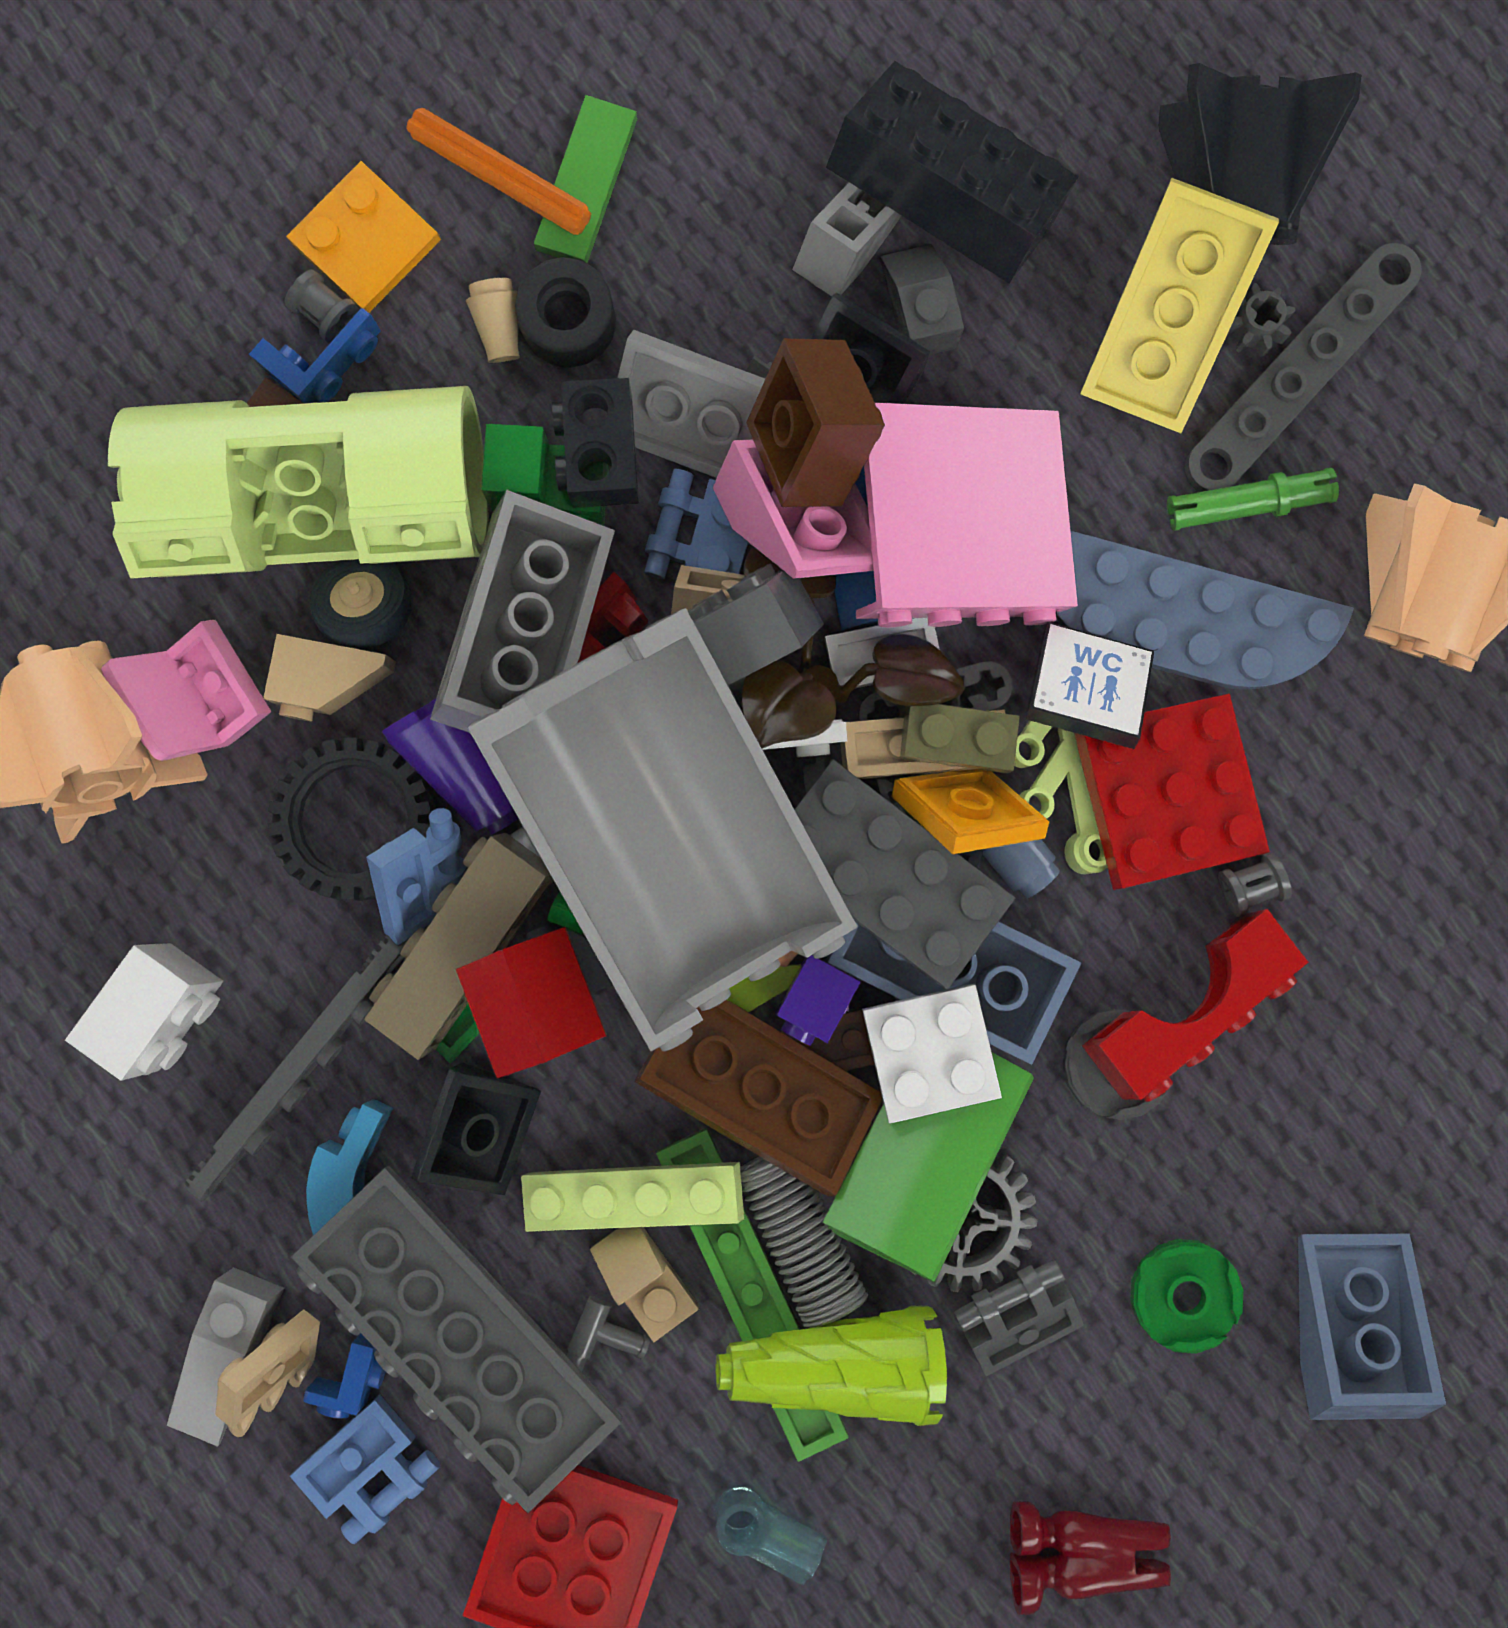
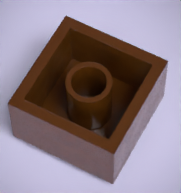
(814, 422)

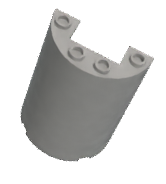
(663, 826)

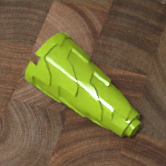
(849, 1367)

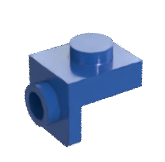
(350, 1396)

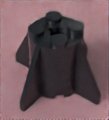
(1257, 139)

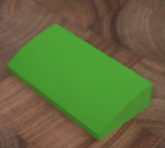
(922, 1177)

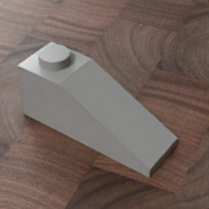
(844, 239)
(227, 1329)

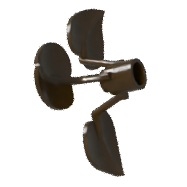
(801, 703)

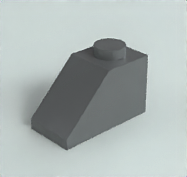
(923, 298)

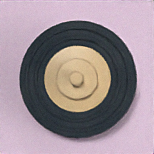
(360, 603)

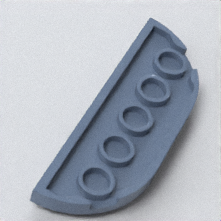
(1199, 617)

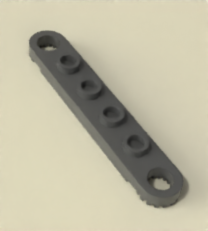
(1304, 367)
(287, 1083)

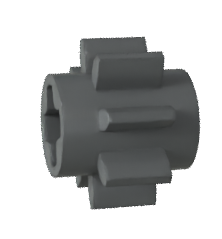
(1272, 309)

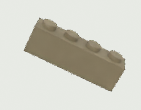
(470, 923)

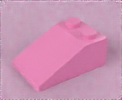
(794, 538)

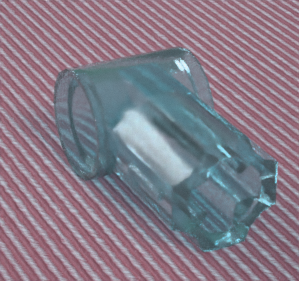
(771, 1537)

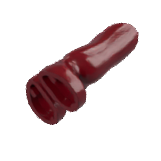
(1092, 1557)

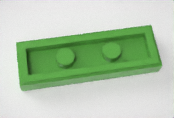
(589, 174)

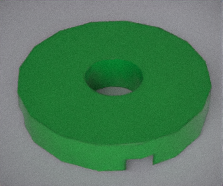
(1154, 1288)

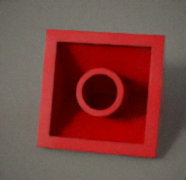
(531, 1002)

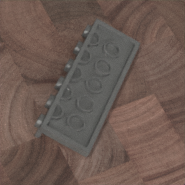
(456, 1340)

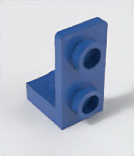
(323, 378)

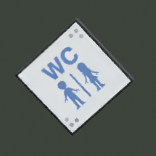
(1090, 685)

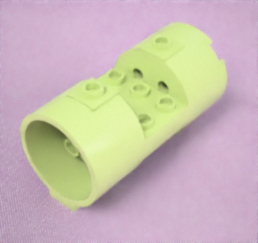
(298, 482)

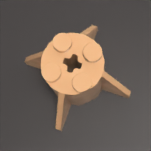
(1436, 577)
(74, 739)

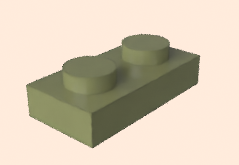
(960, 737)

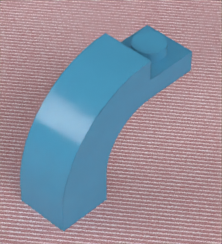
(339, 1169)

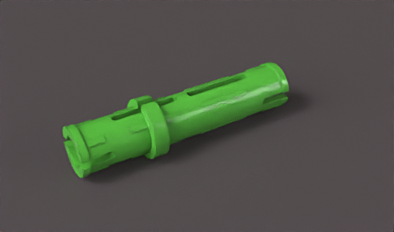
(1273, 495)

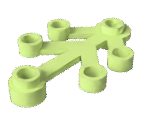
(1062, 763)

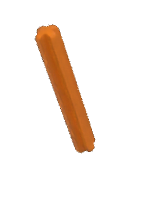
(499, 171)

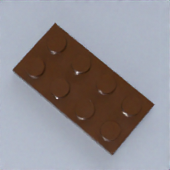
(766, 1094)

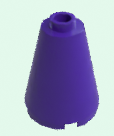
(453, 768)

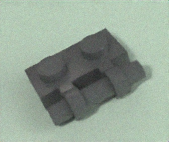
(1019, 1317)

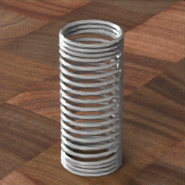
(813, 1307)

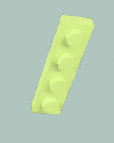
(633, 1197)

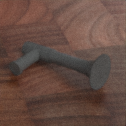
(594, 1328)

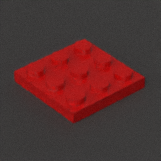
(1176, 797)
(574, 1558)

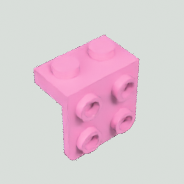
(189, 695)

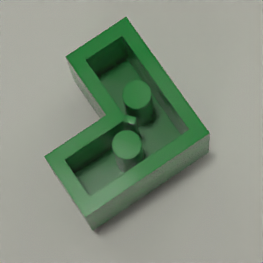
(524, 463)

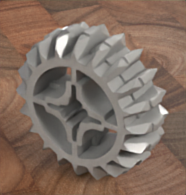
(1000, 1249)

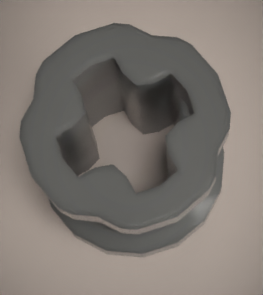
(320, 304)
(1273, 885)

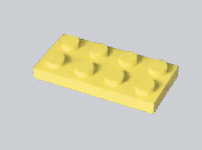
(1178, 304)

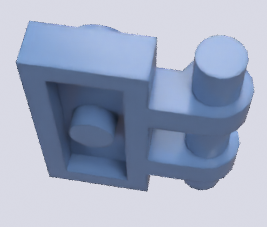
(714, 541)
(414, 872)
(353, 1457)

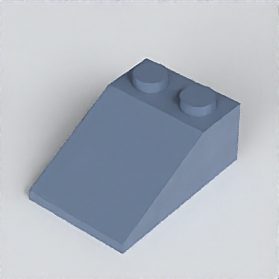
(1364, 1329)

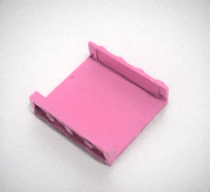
(968, 517)

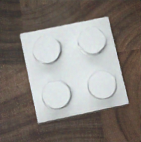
(931, 1053)

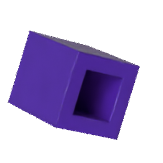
(816, 1001)

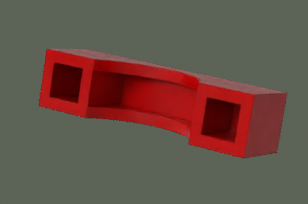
(1246, 966)

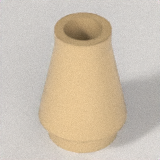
(495, 317)

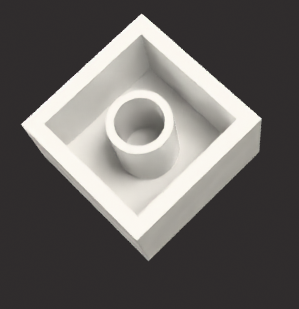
(146, 1011)

